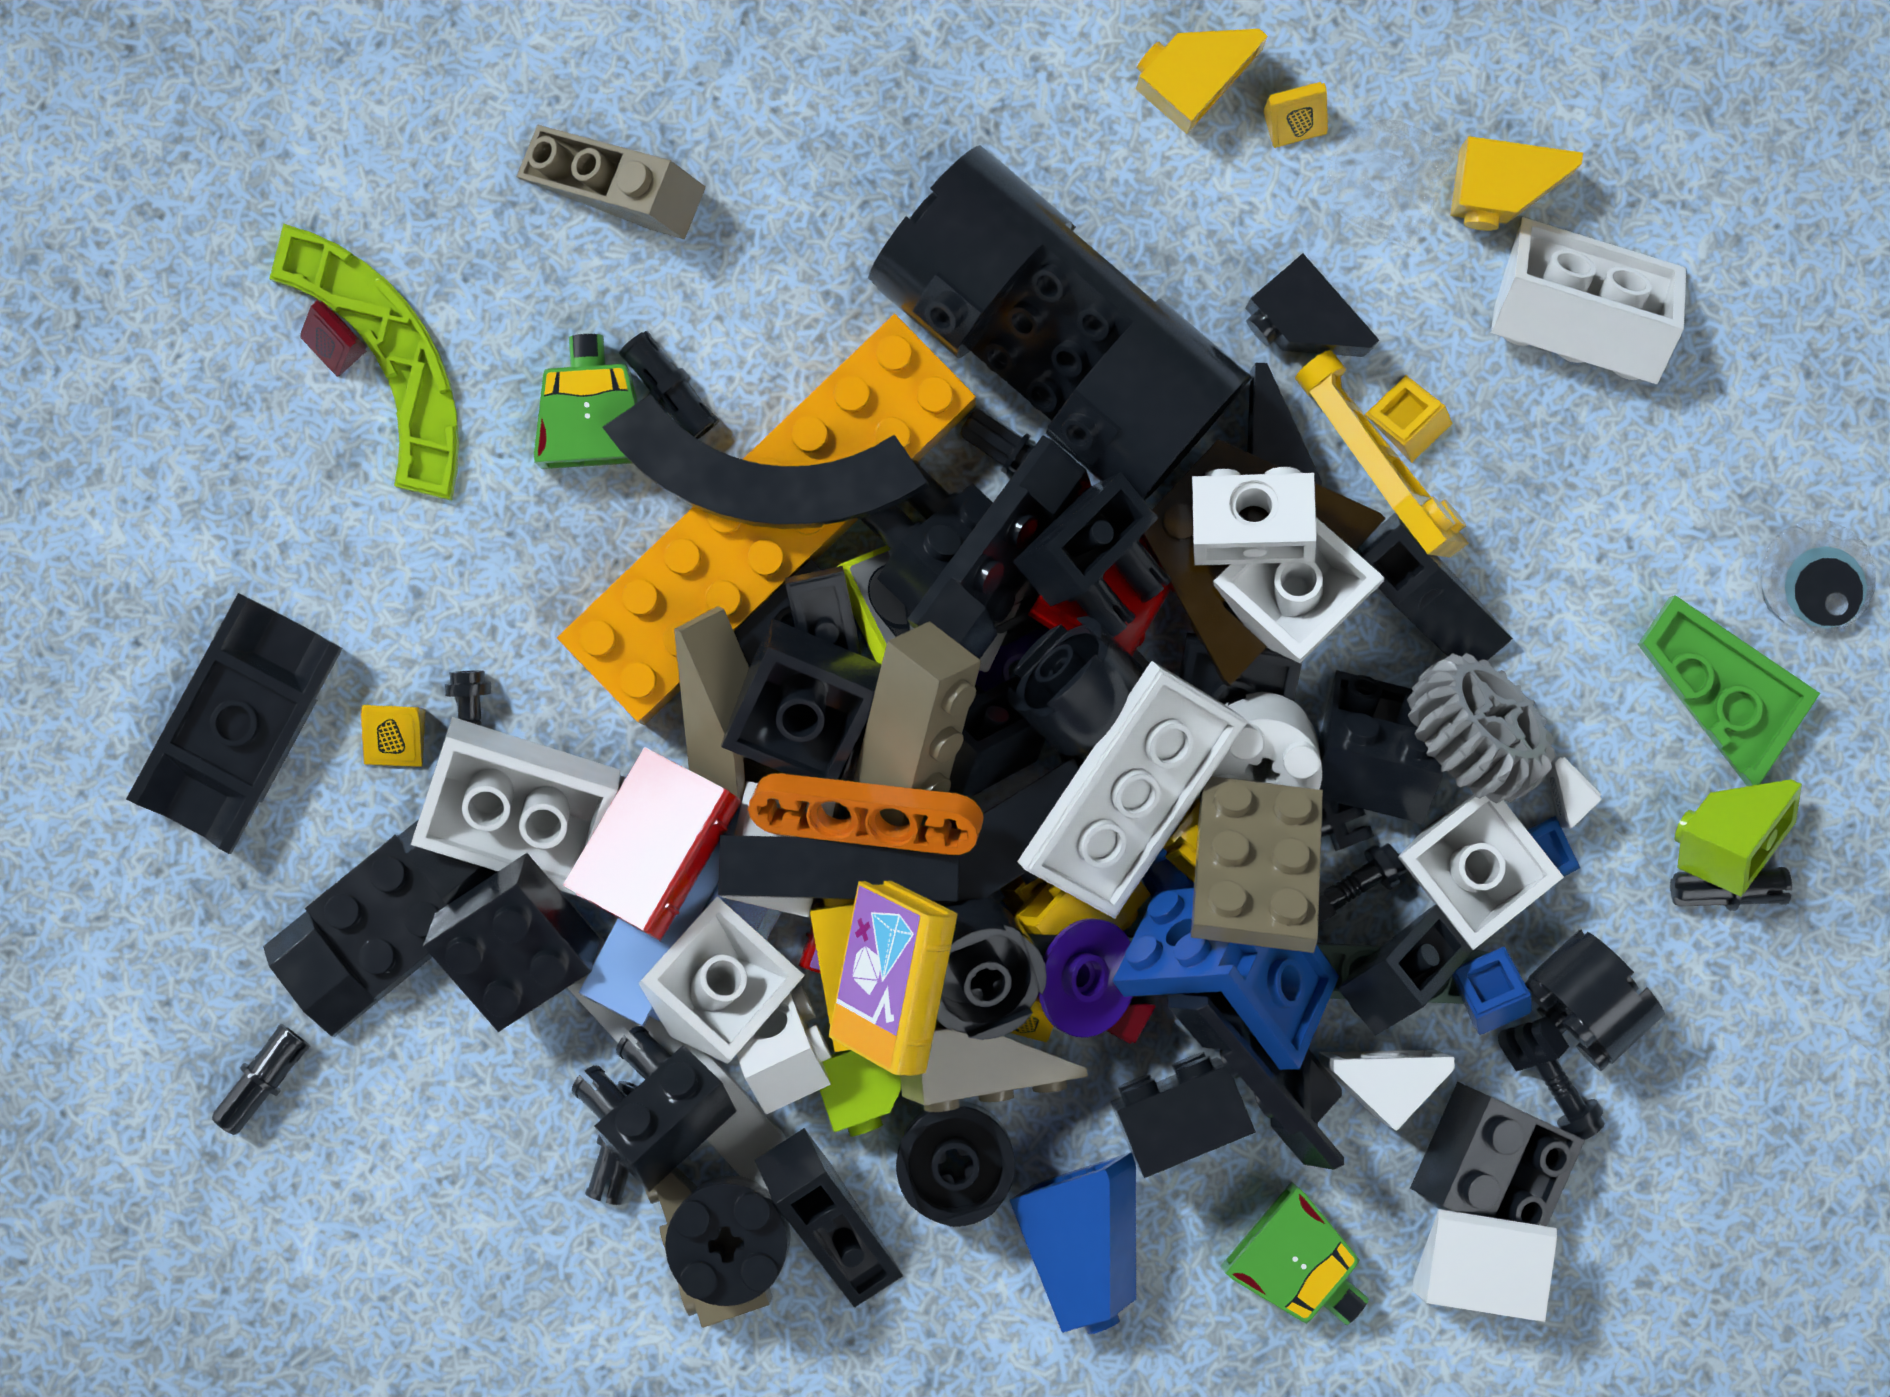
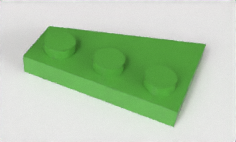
(1728, 687)

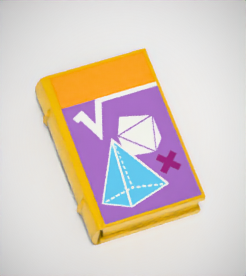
(892, 977)

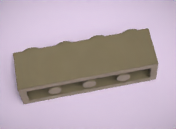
(917, 714)

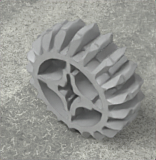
(1481, 728)

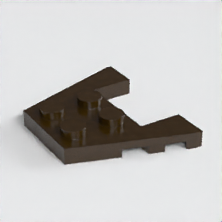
(1172, 547)

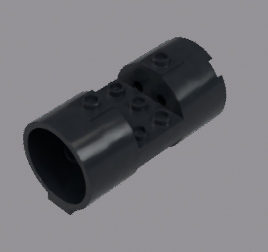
(1012, 283)

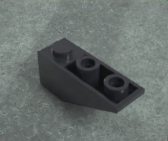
(1431, 594)

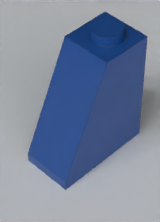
(1084, 1241)

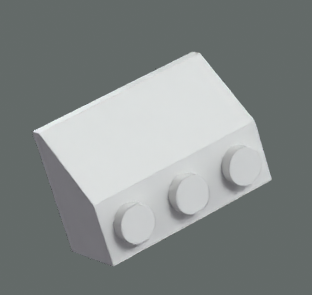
(1591, 301)
(512, 798)

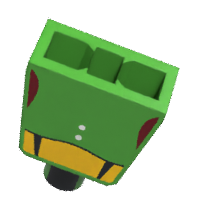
(578, 404)
(1297, 1261)

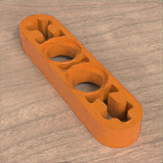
(866, 823)

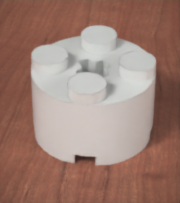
(1274, 731)

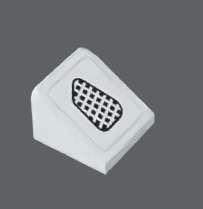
(1571, 792)

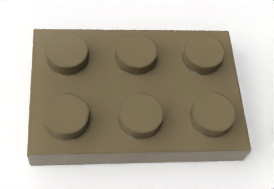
(1258, 864)

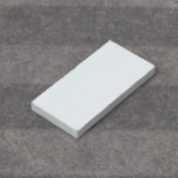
(1132, 791)

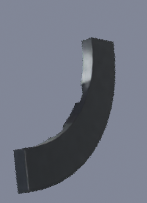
(761, 492)

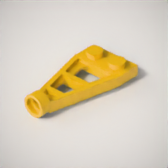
(1430, 521)

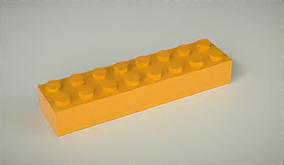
(710, 562)

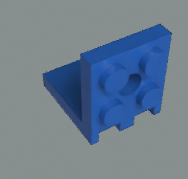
(1171, 962)

